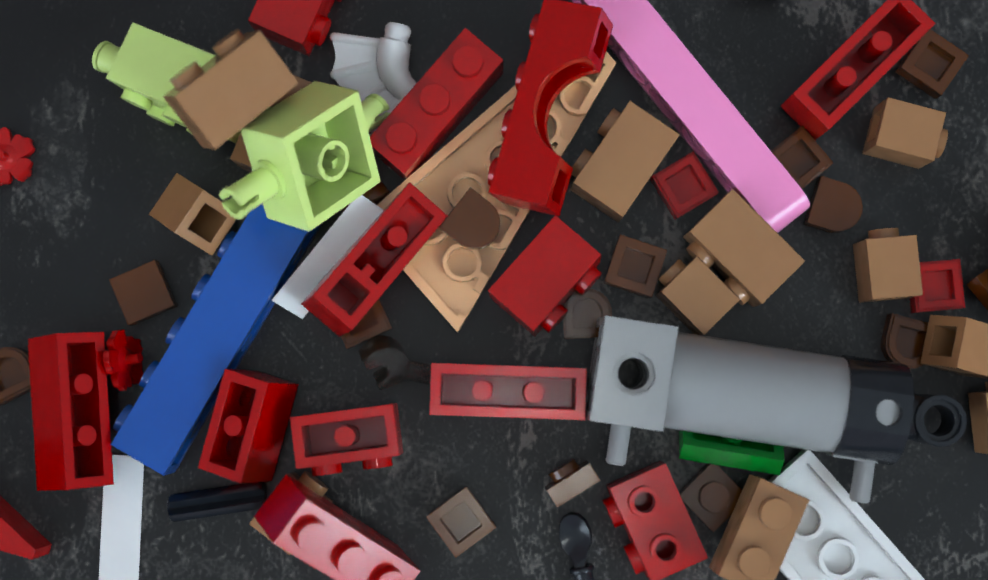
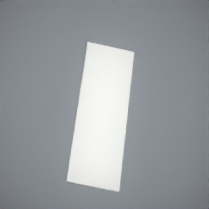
(326, 253)
(122, 521)

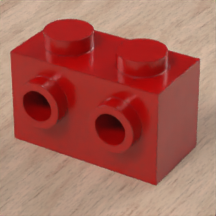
(546, 277)
(247, 426)
(347, 436)
(655, 522)

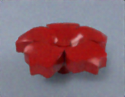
(14, 157)
(123, 360)

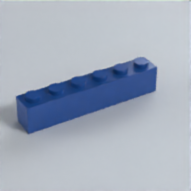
(212, 338)

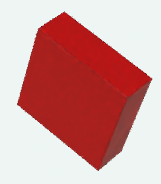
(684, 185)
(941, 287)

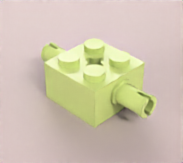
(145, 69)
(308, 156)

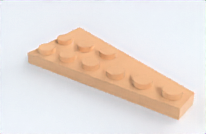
(444, 269)

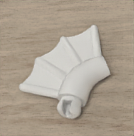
(375, 64)

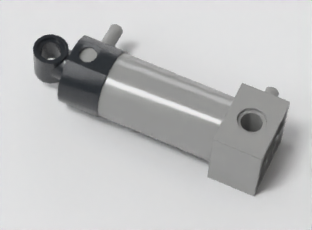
(761, 395)

